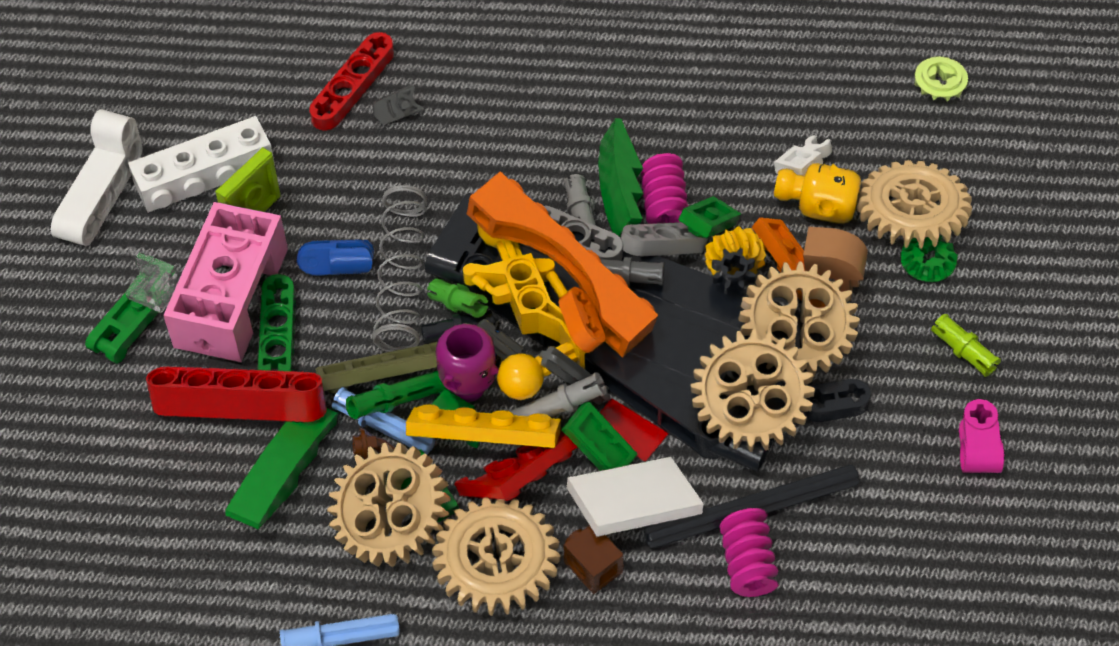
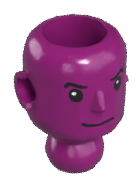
(466, 361)

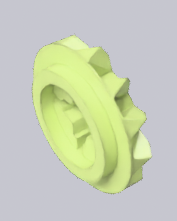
(948, 70)

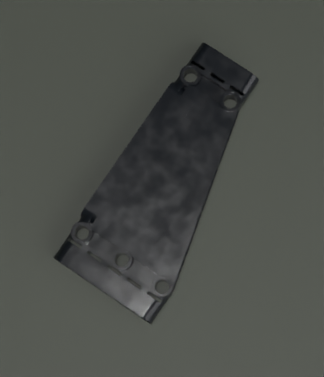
(660, 368)

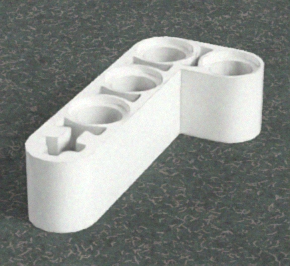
(100, 179)

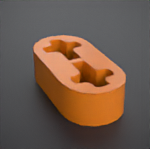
(581, 319)

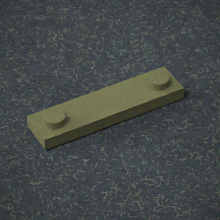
(377, 367)

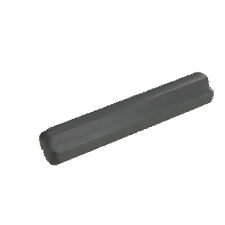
(567, 370)

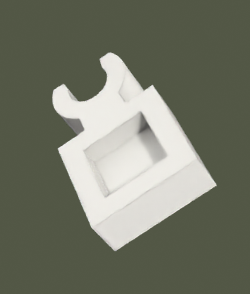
(800, 158)

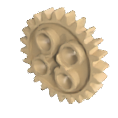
(832, 321)
(761, 421)
(356, 509)

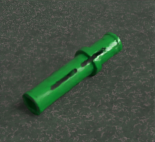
(385, 397)

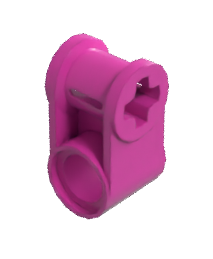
(980, 439)

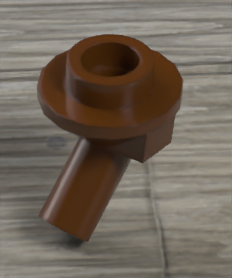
(364, 440)

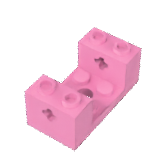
(211, 307)

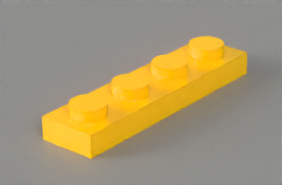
(493, 427)

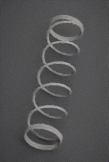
(410, 213)

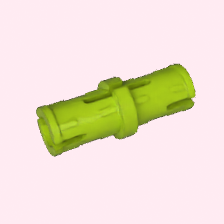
(965, 345)

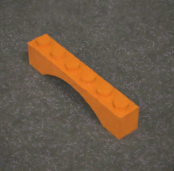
(510, 214)

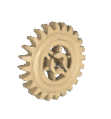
(915, 209)
(490, 584)

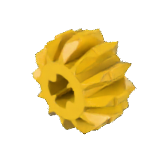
(733, 241)

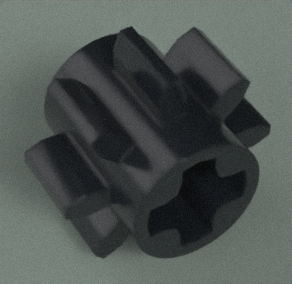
(735, 281)

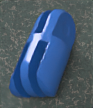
(335, 257)

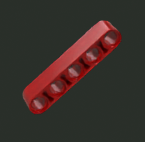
(236, 394)

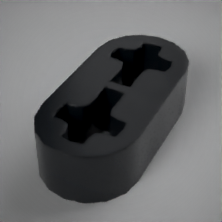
(836, 402)

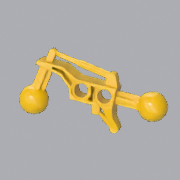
(522, 374)

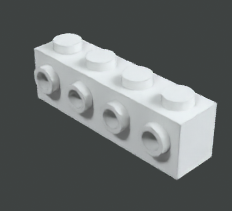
(196, 164)

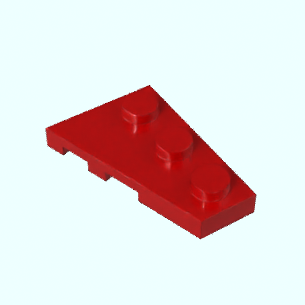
(508, 476)

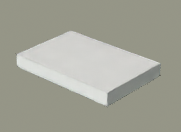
(634, 496)

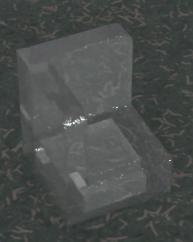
(153, 284)

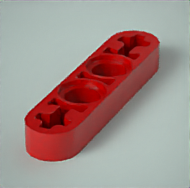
(356, 82)

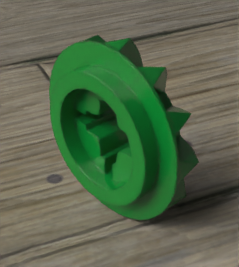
(936, 268)

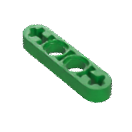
(279, 335)

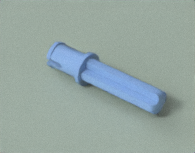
(385, 423)
(342, 632)

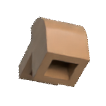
(838, 252)

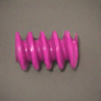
(663, 188)
(749, 552)

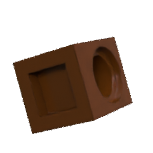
(592, 558)

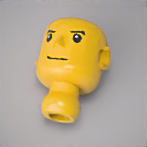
(823, 192)

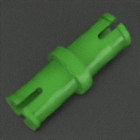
(457, 297)

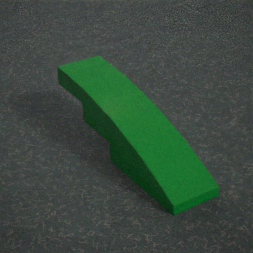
(618, 178)
(278, 469)

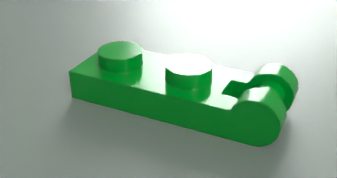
(124, 319)

